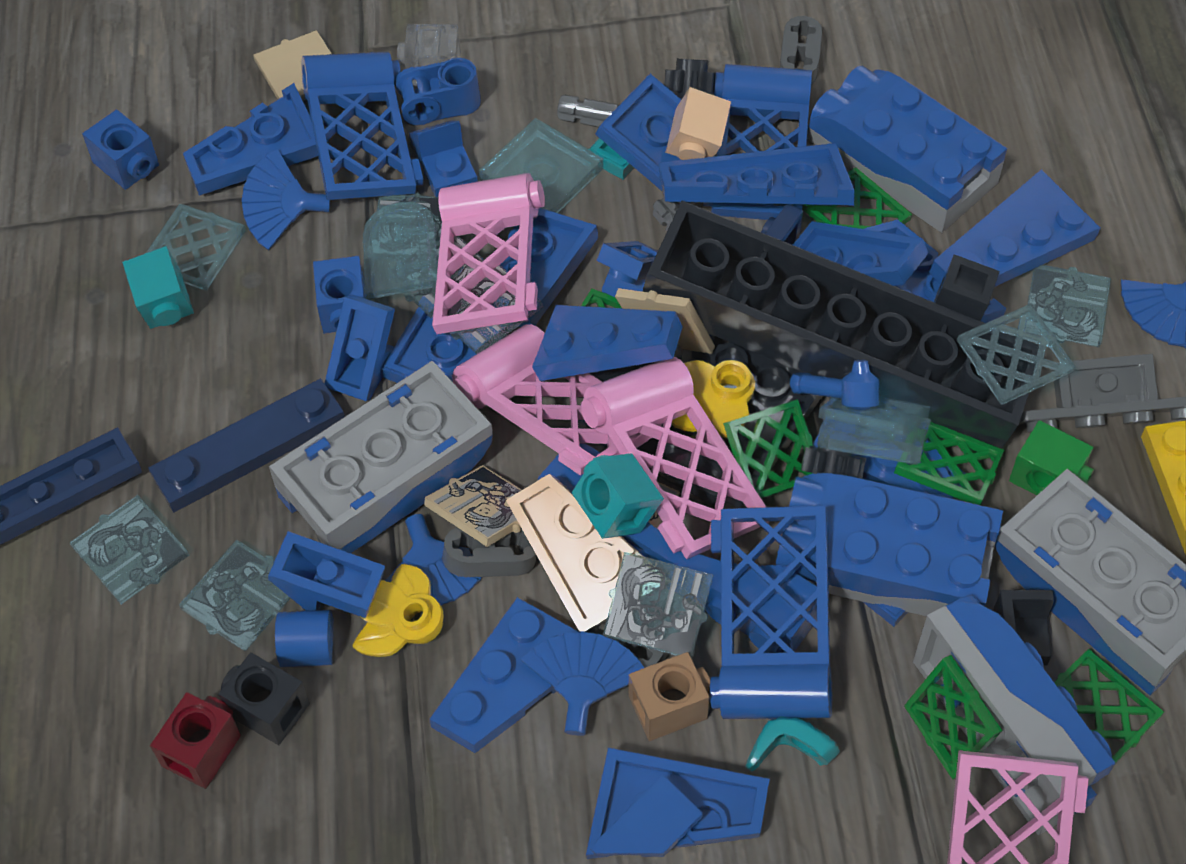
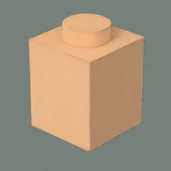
(698, 125)

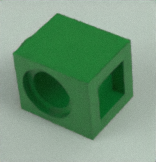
(1047, 456)

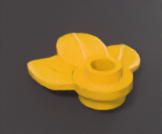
(719, 402)
(393, 608)

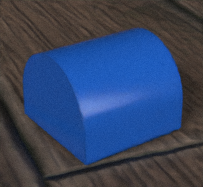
(304, 638)

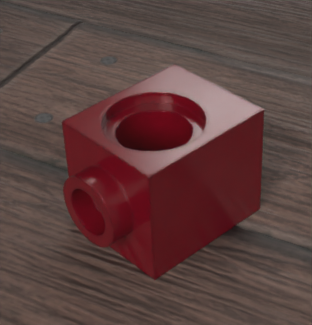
(201, 759)

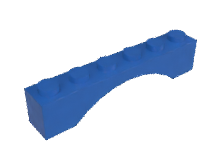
(746, 587)

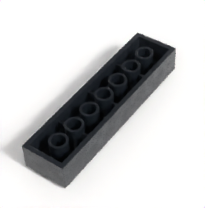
(828, 316)

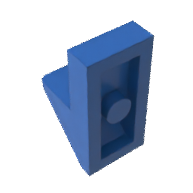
(443, 155)
(628, 265)
(360, 347)
(326, 575)

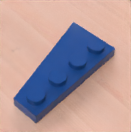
(764, 177)
(1023, 232)

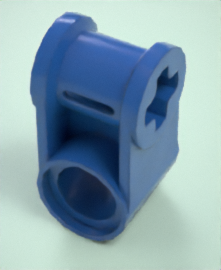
(443, 91)

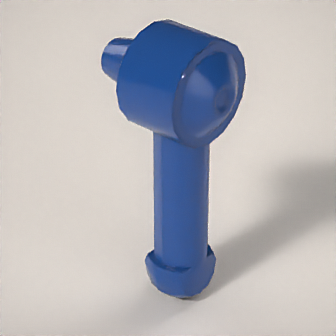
(857, 389)

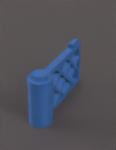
(351, 83)
(764, 97)
(764, 682)

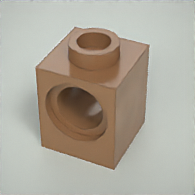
(662, 715)

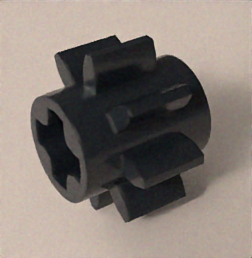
(690, 74)
(832, 461)

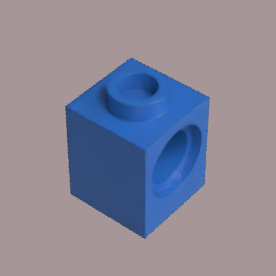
(121, 149)
(333, 282)

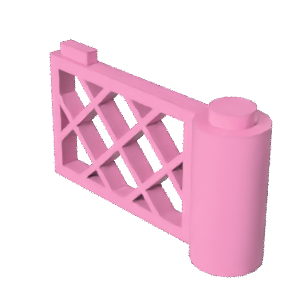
(485, 211)
(507, 372)
(655, 397)
(1071, 800)

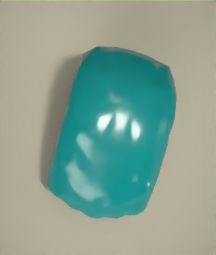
(795, 734)

